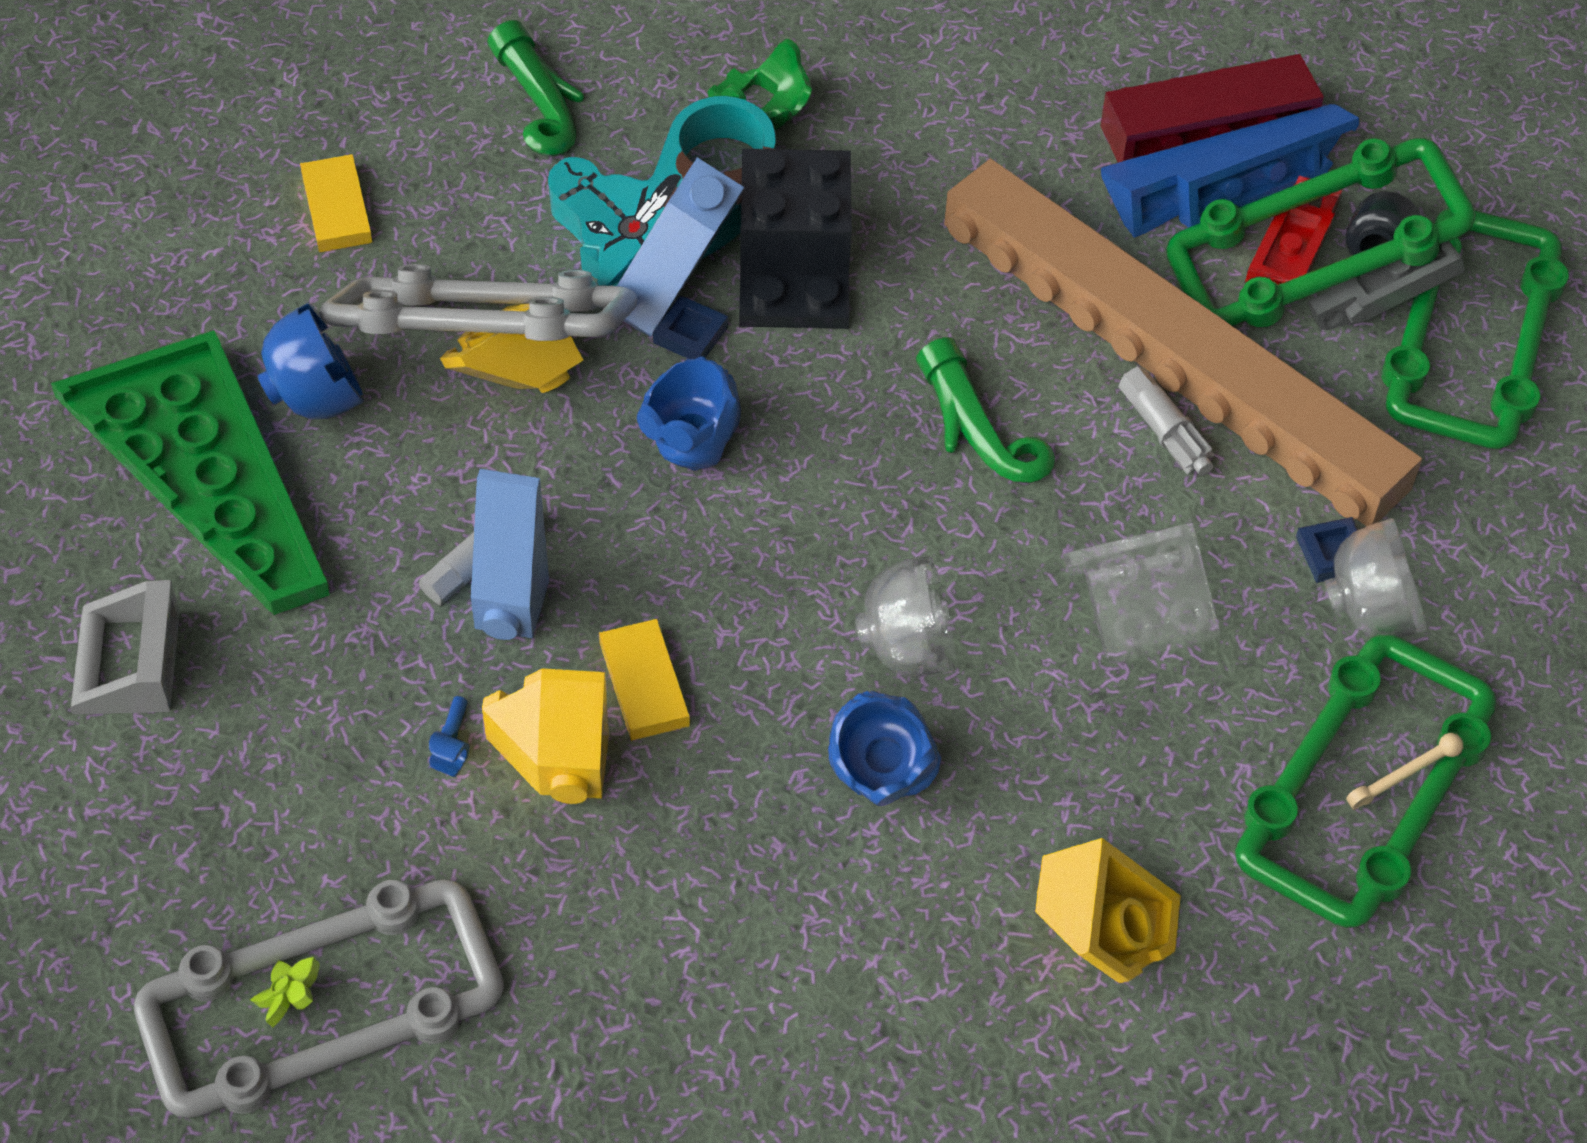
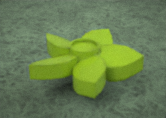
(288, 987)

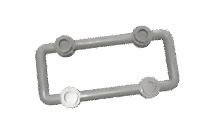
(544, 320)
(246, 1080)

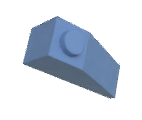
(678, 242)
(508, 555)

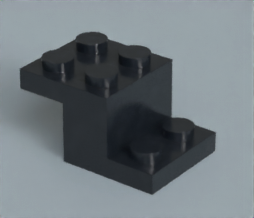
(795, 238)

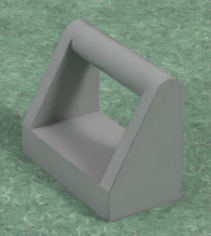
(152, 684)

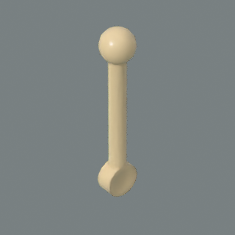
(1449, 745)

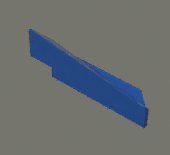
(1227, 166)

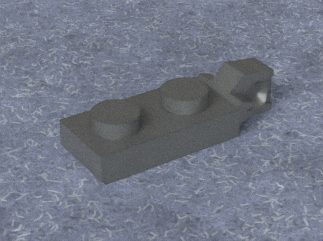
(1382, 289)

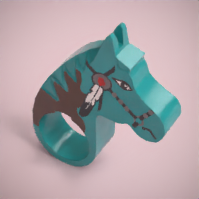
(617, 211)

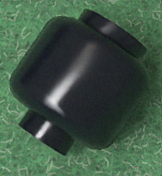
(1377, 220)

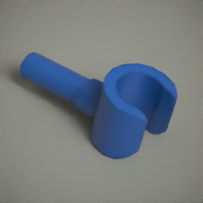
(447, 750)

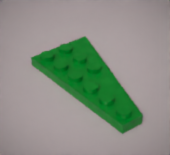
(197, 448)

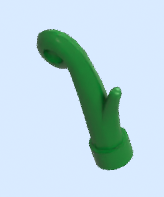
(516, 50)
(962, 410)

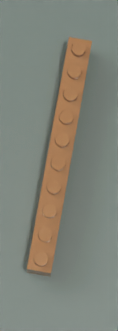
(1182, 344)

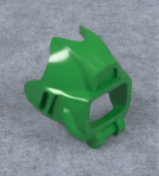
(780, 75)

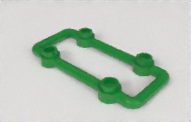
(1373, 167)
(1514, 395)
(1385, 868)

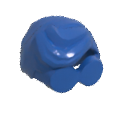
(691, 413)
(882, 748)

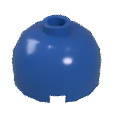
(307, 367)

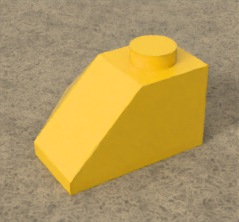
(514, 358)
(554, 732)
(1108, 908)

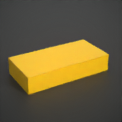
(336, 203)
(644, 679)

